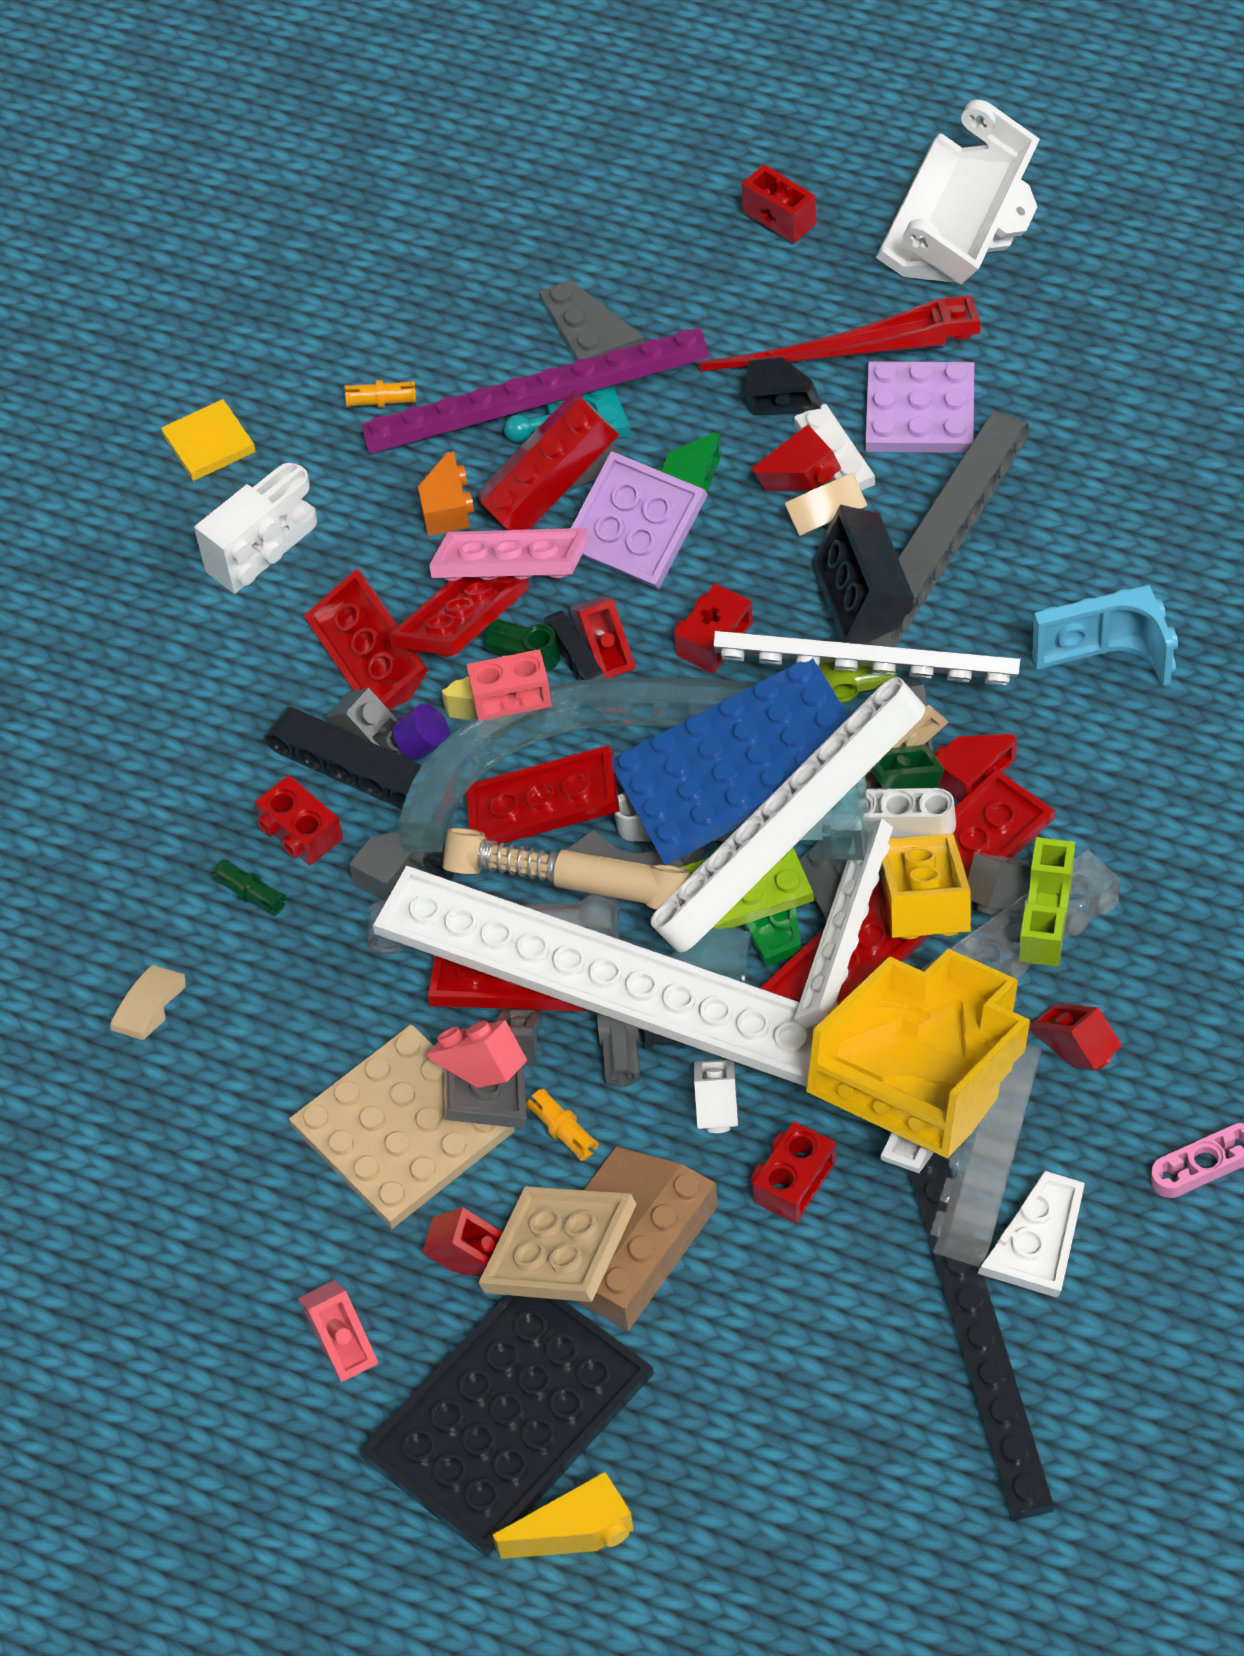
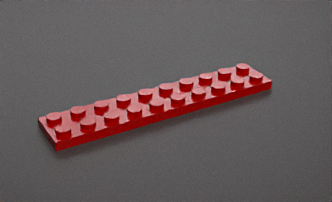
(990, 820)

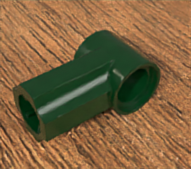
(512, 639)

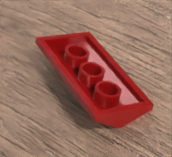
(356, 635)

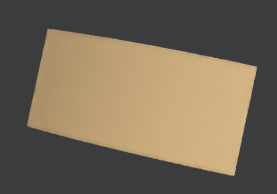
(821, 504)
(145, 1002)

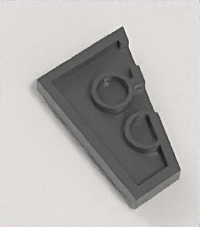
(585, 323)

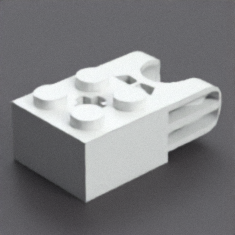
(256, 527)

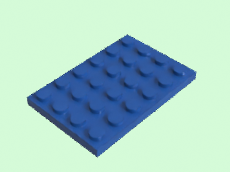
(727, 759)

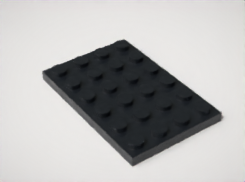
(506, 1415)

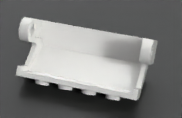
(963, 201)

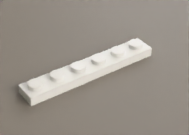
(842, 928)

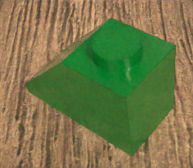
(695, 461)

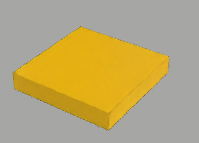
(208, 440)

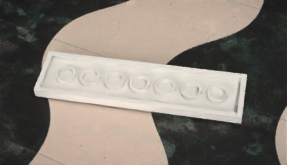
(882, 659)

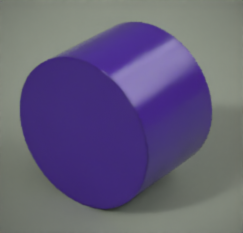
(420, 731)

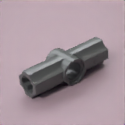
(619, 1051)

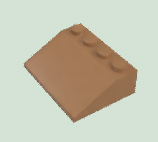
(667, 1218)

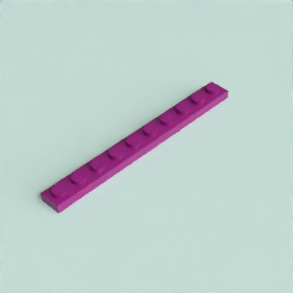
(535, 390)

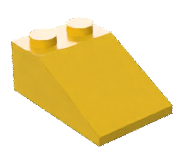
(925, 887)

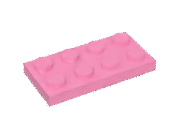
(509, 553)

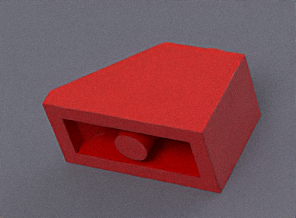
(798, 464)
(603, 635)
(972, 759)
(1077, 1035)
(461, 1242)

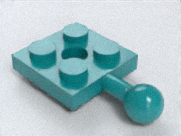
(603, 400)

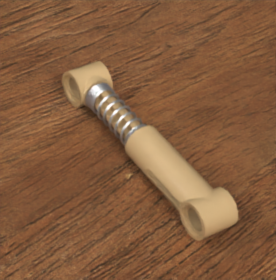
(470, 852)

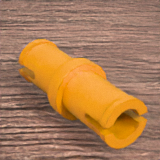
(380, 394)
(562, 1124)

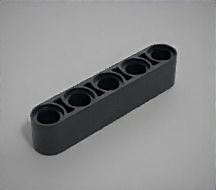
(342, 756)

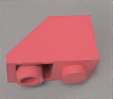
(479, 1054)

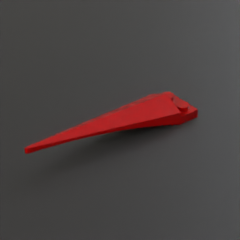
(911, 330)

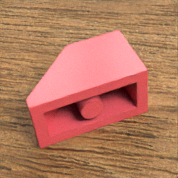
(338, 1330)

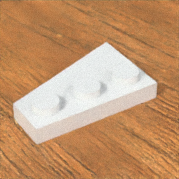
(1040, 1237)

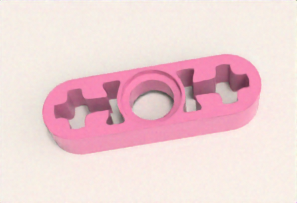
(1195, 1175)

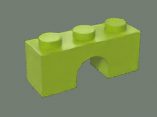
(1047, 902)

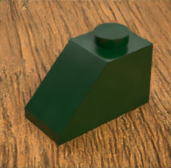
(908, 768)

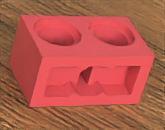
(509, 685)

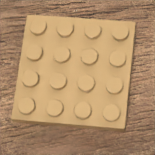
(389, 1129)

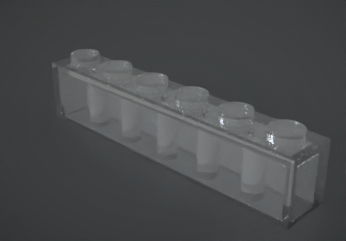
(983, 1169)

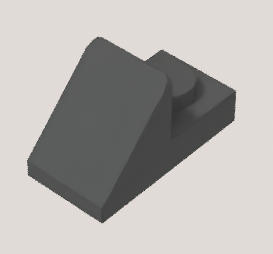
(525, 1027)

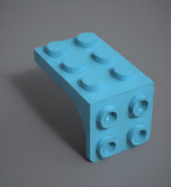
(1113, 622)

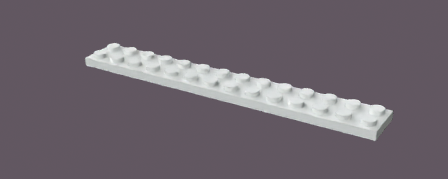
(598, 973)

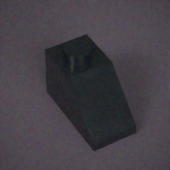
(778, 387)

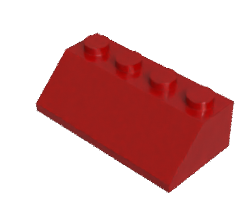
(547, 464)

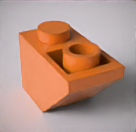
(443, 499)

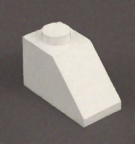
(715, 1095)

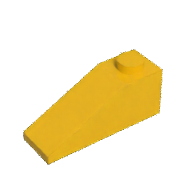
(573, 1523)

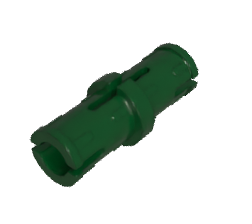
(249, 887)

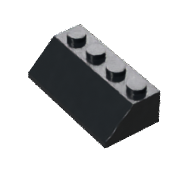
(862, 576)

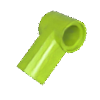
(848, 684)

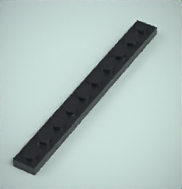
(985, 1361)

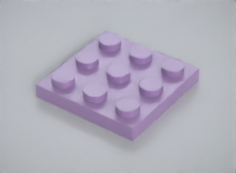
(920, 407)
(637, 519)

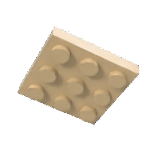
(558, 1244)

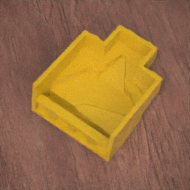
(921, 1049)

